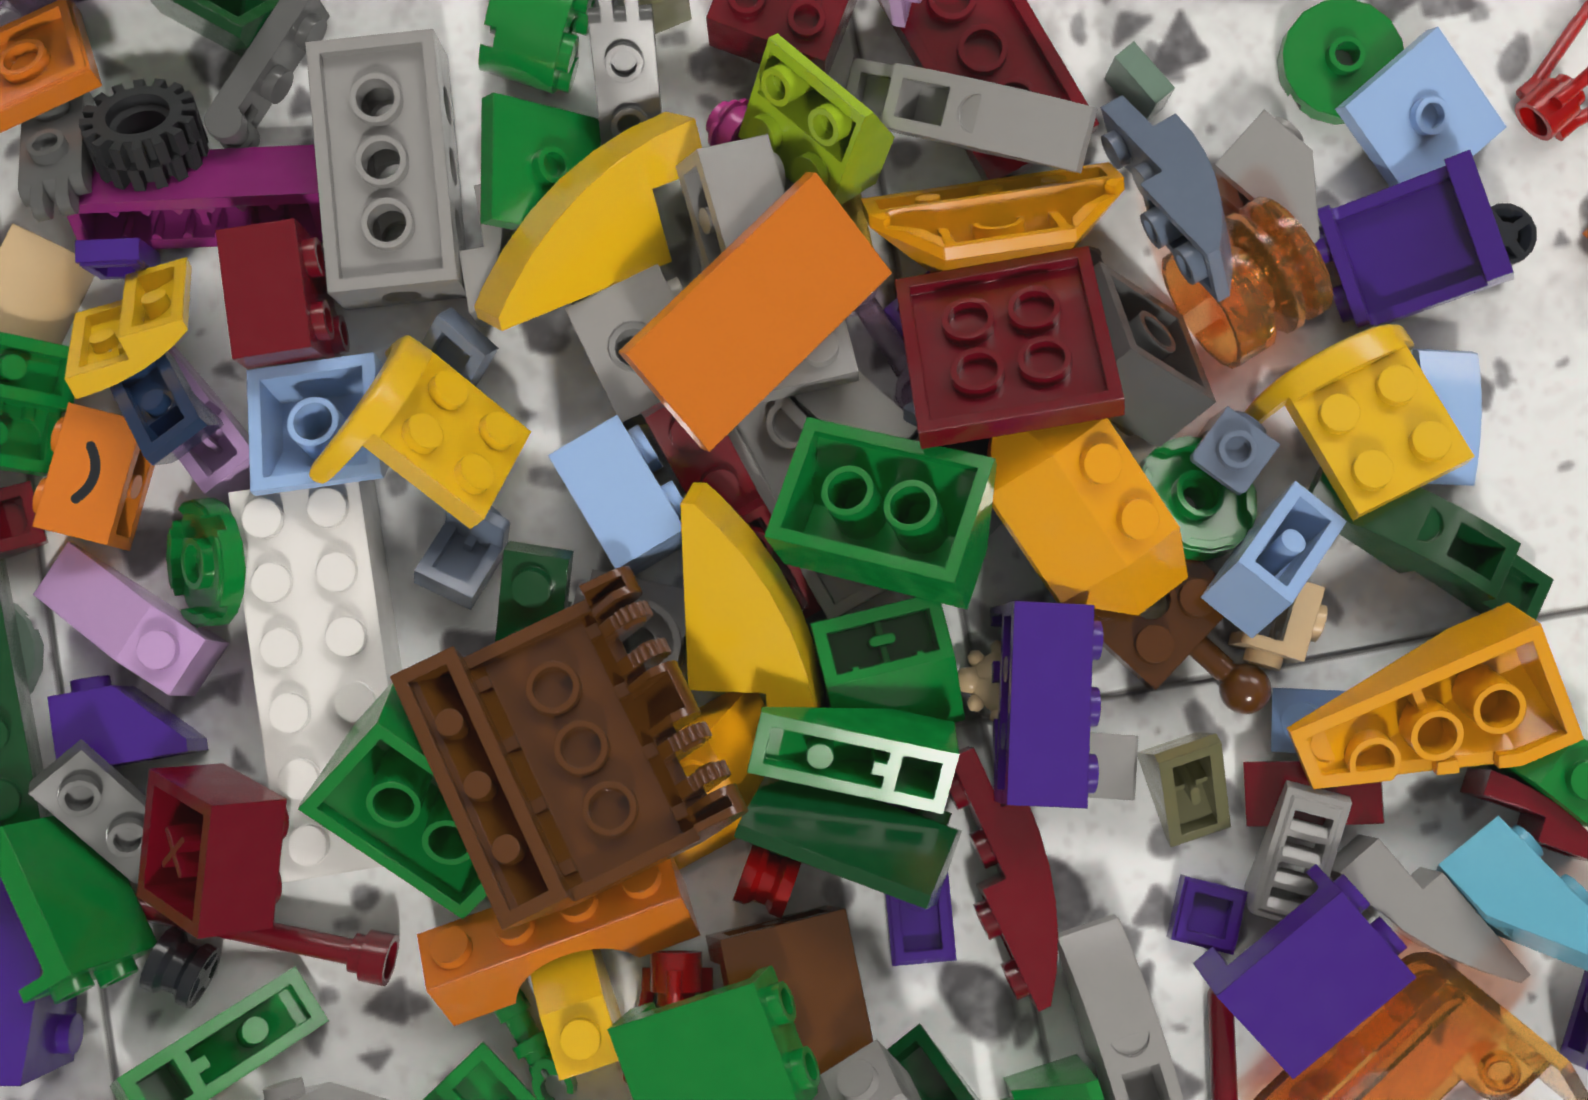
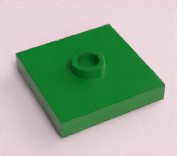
(526, 153)

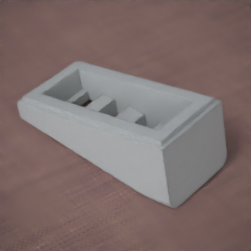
(1279, 890)

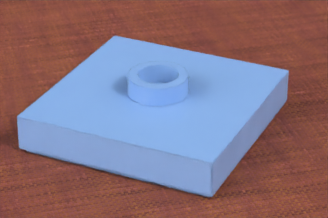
(1420, 111)

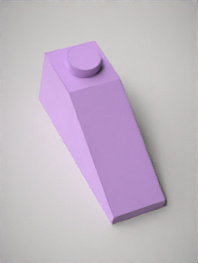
(130, 622)

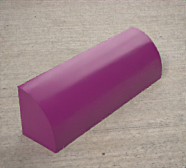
(225, 192)

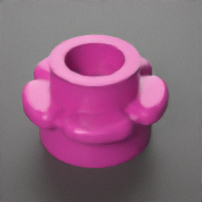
(725, 121)

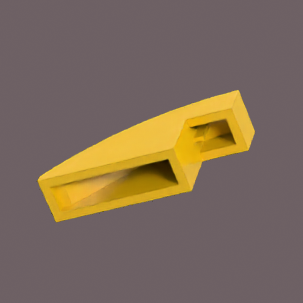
(590, 225)
(740, 611)

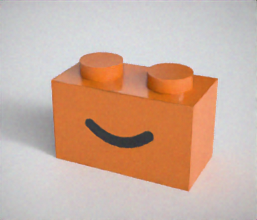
(93, 479)

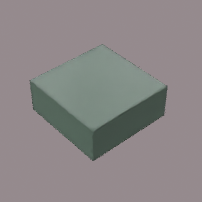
(1139, 81)

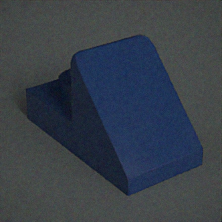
(164, 411)

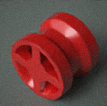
(767, 880)

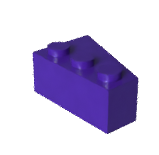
(1045, 704)
(34, 1034)

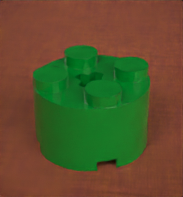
(535, 41)

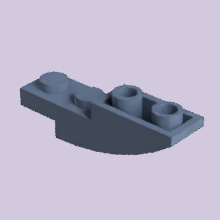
(1177, 192)

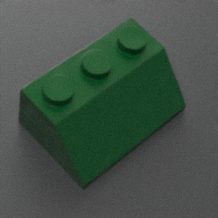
(854, 838)

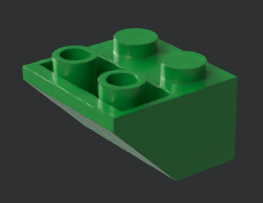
(891, 659)

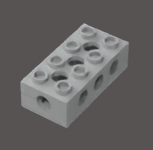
(353, 148)

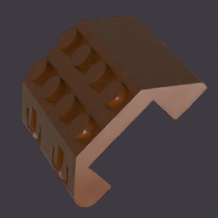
(567, 753)

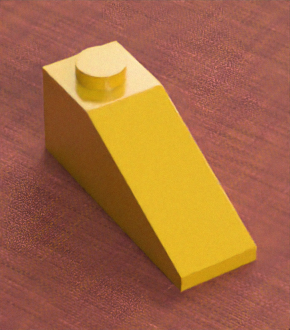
(576, 1011)

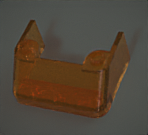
(1430, 1041)

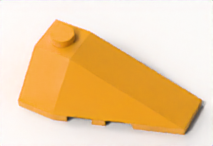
(1452, 703)

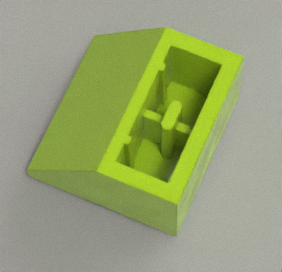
(815, 123)

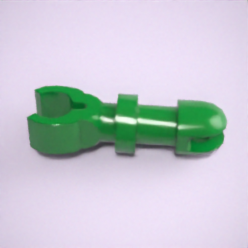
(532, 1046)

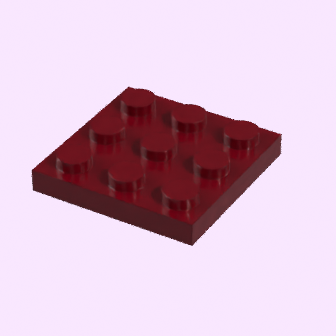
(1008, 348)

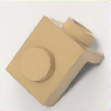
(1288, 634)

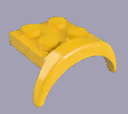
(1368, 418)
(431, 432)

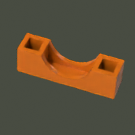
(479, 967)

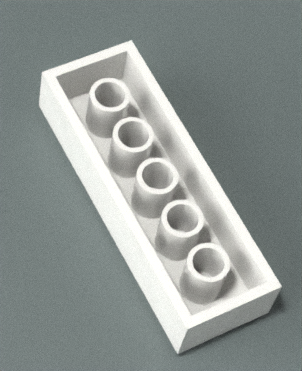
(316, 644)

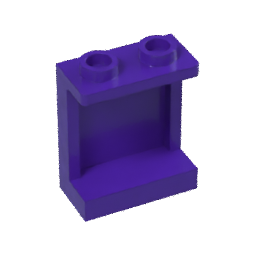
(1414, 245)
(1311, 974)

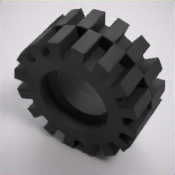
(144, 134)

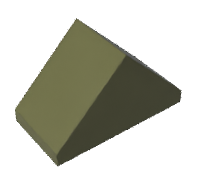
(1188, 786)

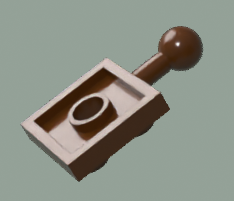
(1159, 645)

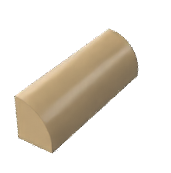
(39, 286)

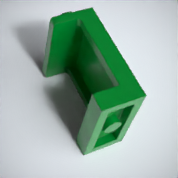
(72, 909)
(718, 1046)

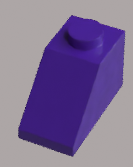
(119, 723)

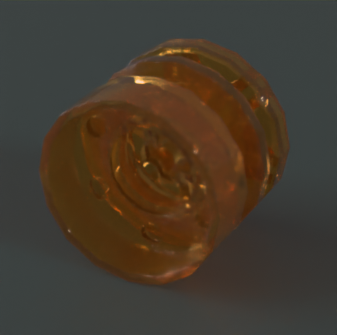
(1273, 285)

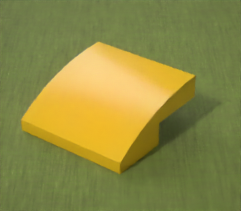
(129, 333)

